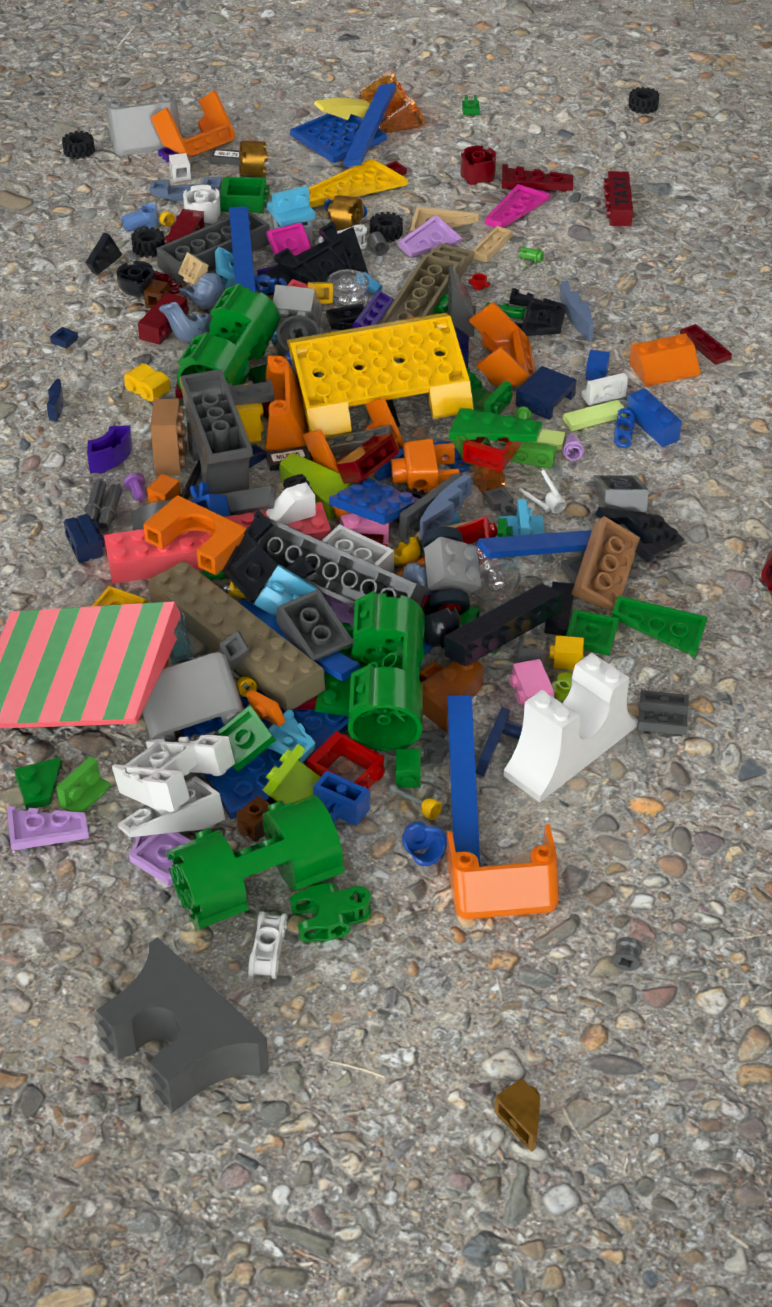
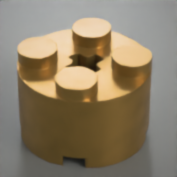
(252, 158)
(346, 211)

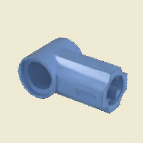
(145, 217)

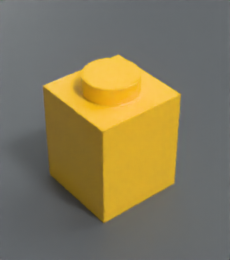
(323, 290)
(566, 652)

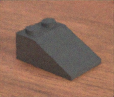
(460, 304)
(621, 492)
(312, 626)

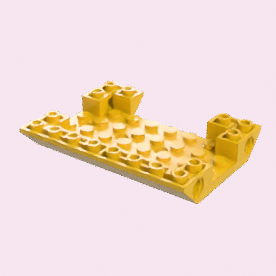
(375, 349)

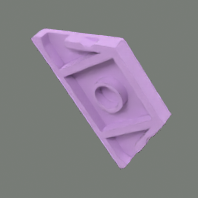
(150, 854)

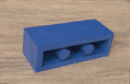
(654, 417)

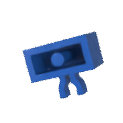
(213, 502)
(342, 798)

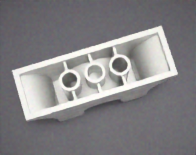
(570, 735)

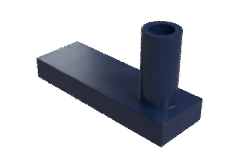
(501, 726)

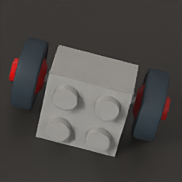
(450, 569)

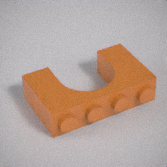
(185, 516)

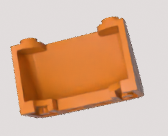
(286, 413)

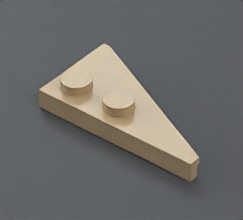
(450, 217)

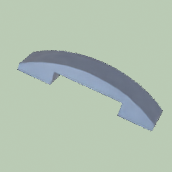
(175, 192)

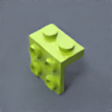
(292, 779)

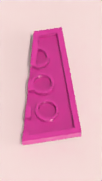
(515, 205)

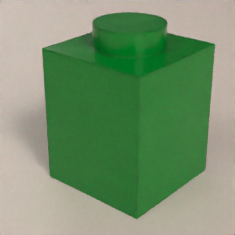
(408, 768)

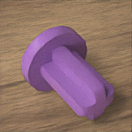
(135, 483)

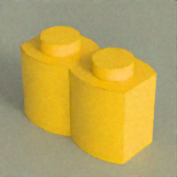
(147, 382)

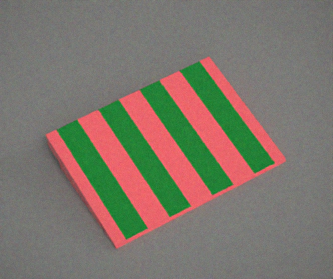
(83, 663)

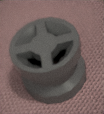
(627, 954)

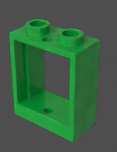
(244, 193)

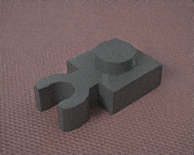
(501, 499)

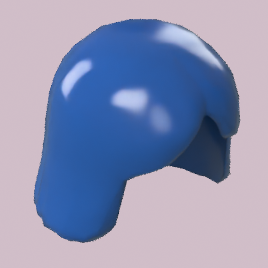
(423, 835)

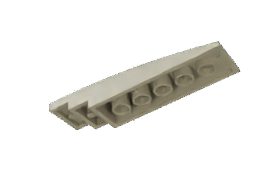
(428, 282)

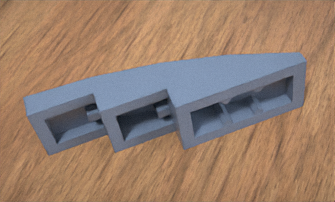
(577, 312)
(446, 503)

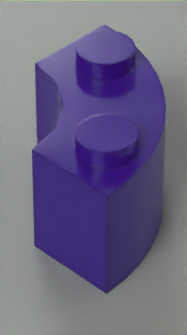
(109, 449)

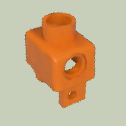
(420, 464)

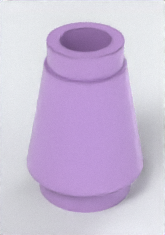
(573, 448)

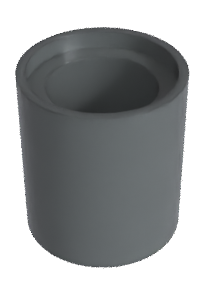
(378, 243)

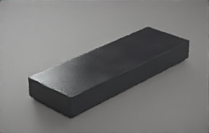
(559, 624)

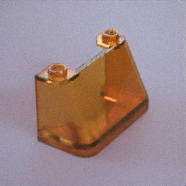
(402, 110)

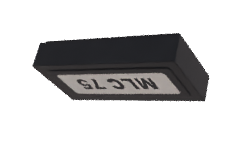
(275, 457)

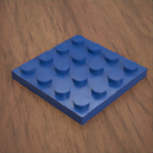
(332, 135)

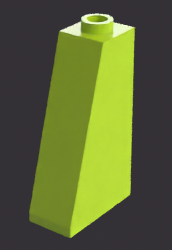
(321, 479)

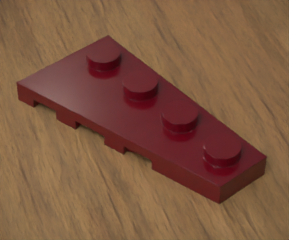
(535, 179)

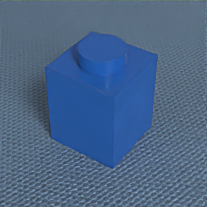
(597, 365)

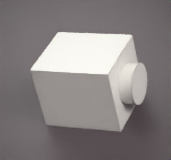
(179, 167)

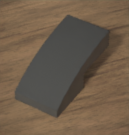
(234, 649)

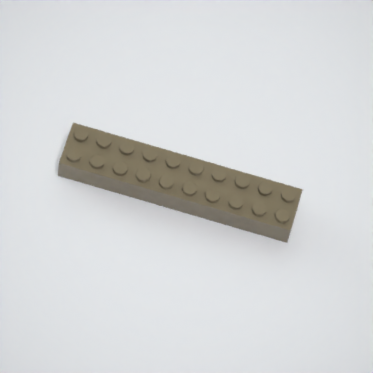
(213, 616)

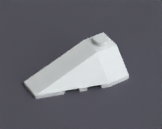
(199, 812)

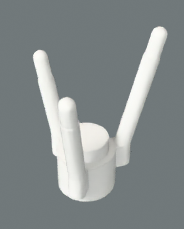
(554, 500)

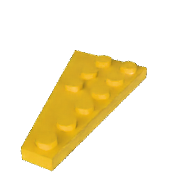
(356, 182)

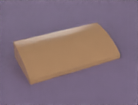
(605, 564)

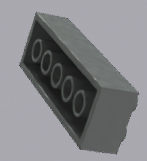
(204, 244)

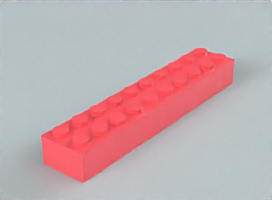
(136, 559)

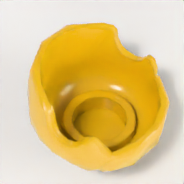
(407, 552)

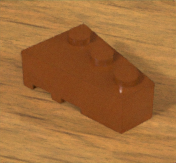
(450, 681)

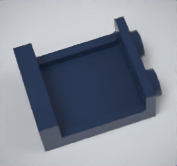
(545, 391)

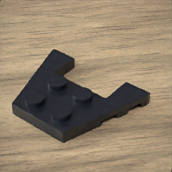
(320, 264)
(541, 317)
(650, 528)
(252, 567)

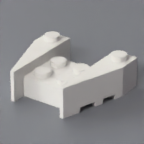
(159, 771)

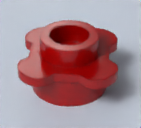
(479, 281)

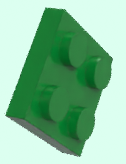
(596, 630)
(247, 736)

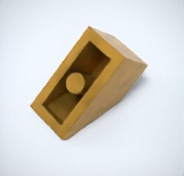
(519, 1110)

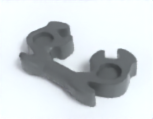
(435, 746)

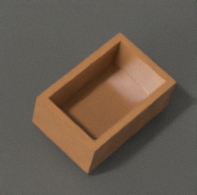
(167, 436)

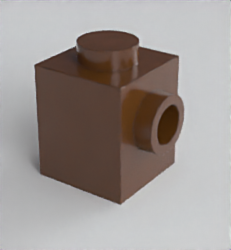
(251, 818)

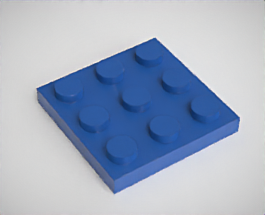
(373, 501)

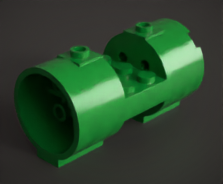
(238, 333)
(387, 687)
(298, 842)

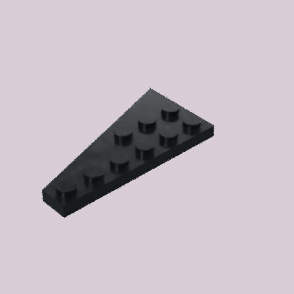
(350, 245)

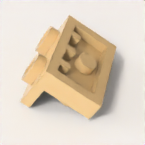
(192, 269)

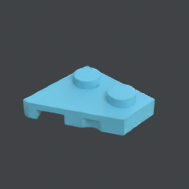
(290, 735)

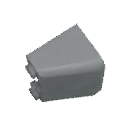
(132, 128)
(191, 695)

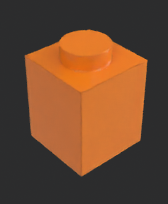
(163, 489)

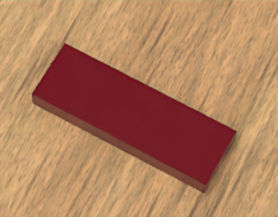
(707, 345)

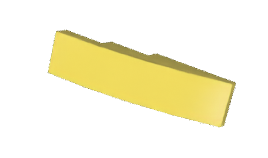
(343, 107)

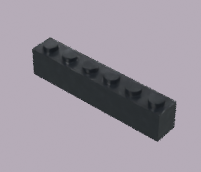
(502, 624)

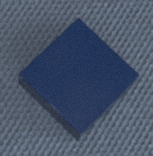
(64, 337)

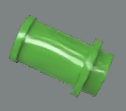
(531, 254)
(523, 413)

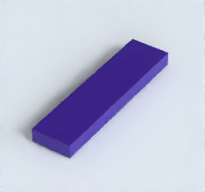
(374, 310)

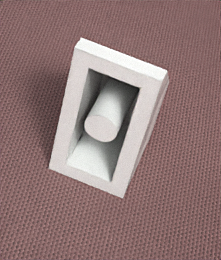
(293, 504)

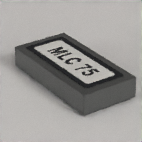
(224, 156)

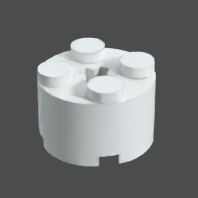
(203, 199)

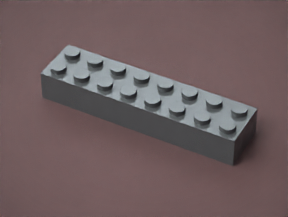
(336, 570)

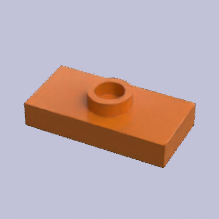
(266, 708)

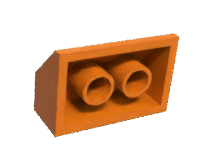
(664, 360)

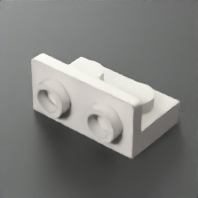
(605, 389)

